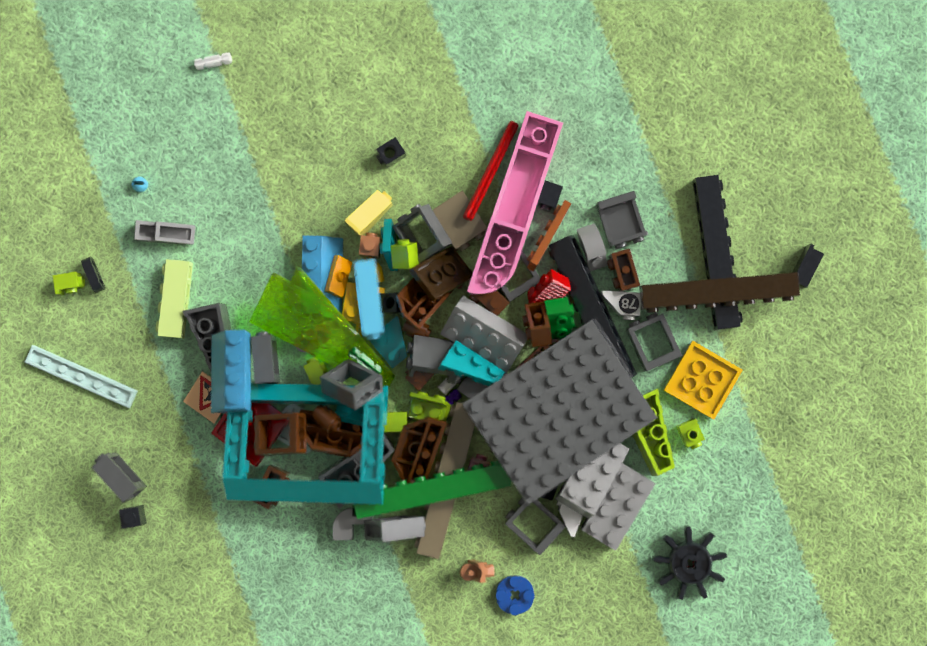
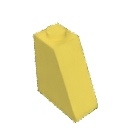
(369, 213)

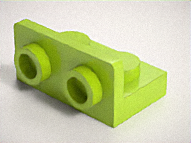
(426, 406)

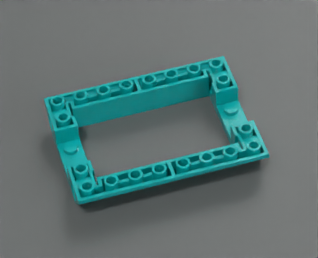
(235, 467)

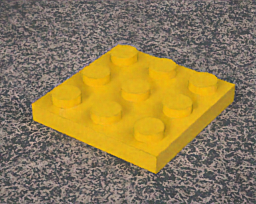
(702, 380)

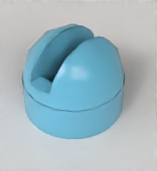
(142, 188)

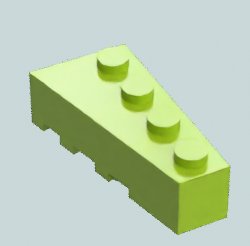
(653, 439)

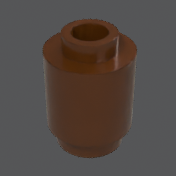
(411, 331)
(326, 418)

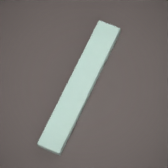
(81, 376)

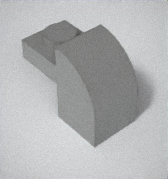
(593, 247)
(344, 524)

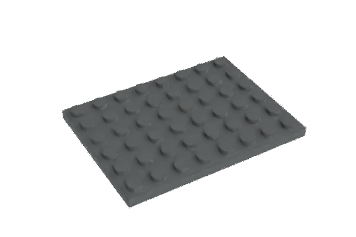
(559, 412)

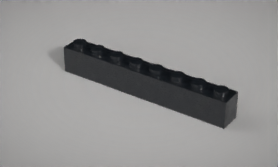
(716, 244)
(587, 295)

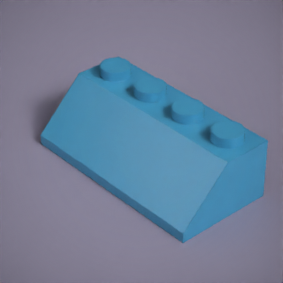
(318, 259)
(231, 372)

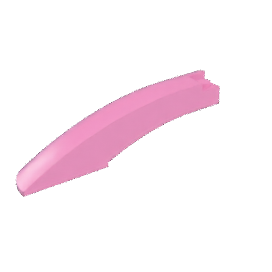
(515, 203)

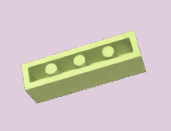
(175, 298)

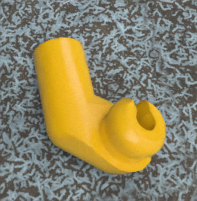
(380, 277)

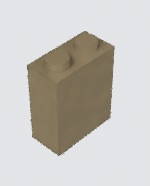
(457, 228)

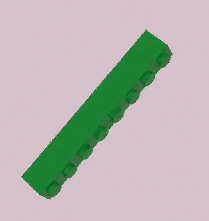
(437, 489)

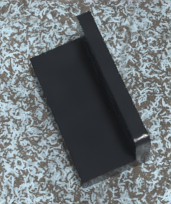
(807, 264)

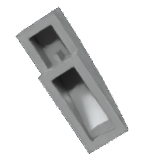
(164, 232)

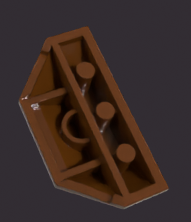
(416, 305)
(343, 442)
(418, 448)

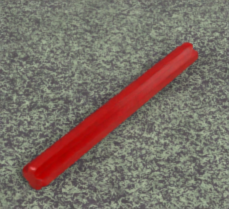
(490, 171)

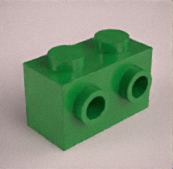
(559, 317)

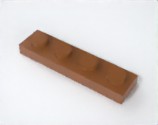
(551, 229)

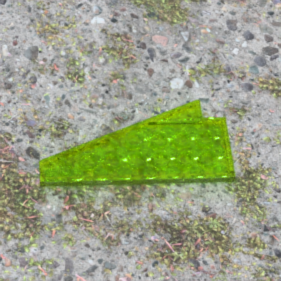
(309, 321)

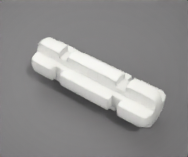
(212, 61)

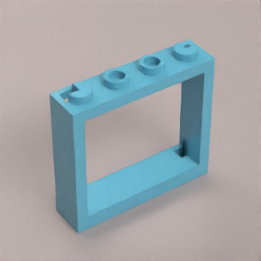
(368, 299)

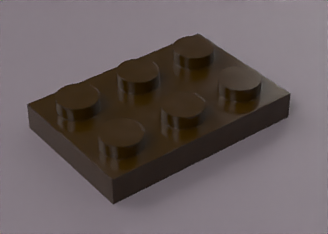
(441, 273)

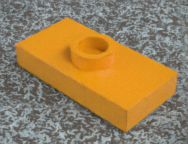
(338, 276)

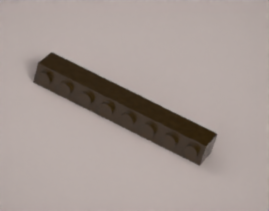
(719, 291)

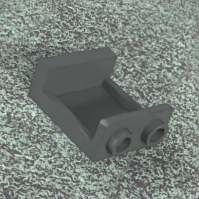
(621, 220)
(427, 356)

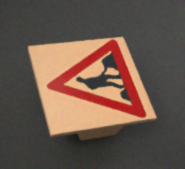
(200, 397)

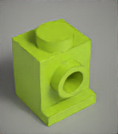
(68, 282)
(314, 370)
(684, 430)

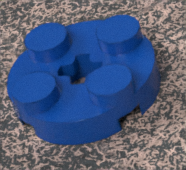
(515, 583)

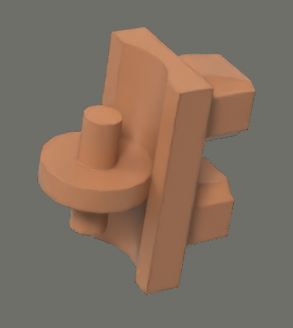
(476, 571)

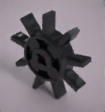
(679, 567)

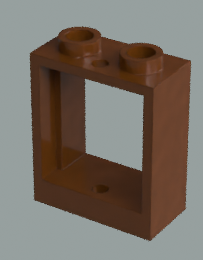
(297, 434)

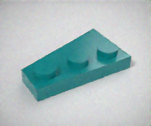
(468, 363)

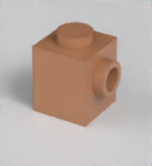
(370, 245)

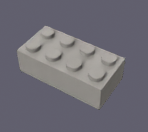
(484, 333)
(588, 486)
(619, 507)

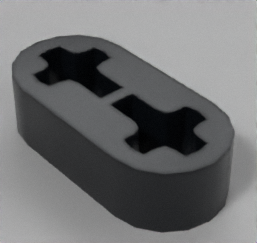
(92, 274)

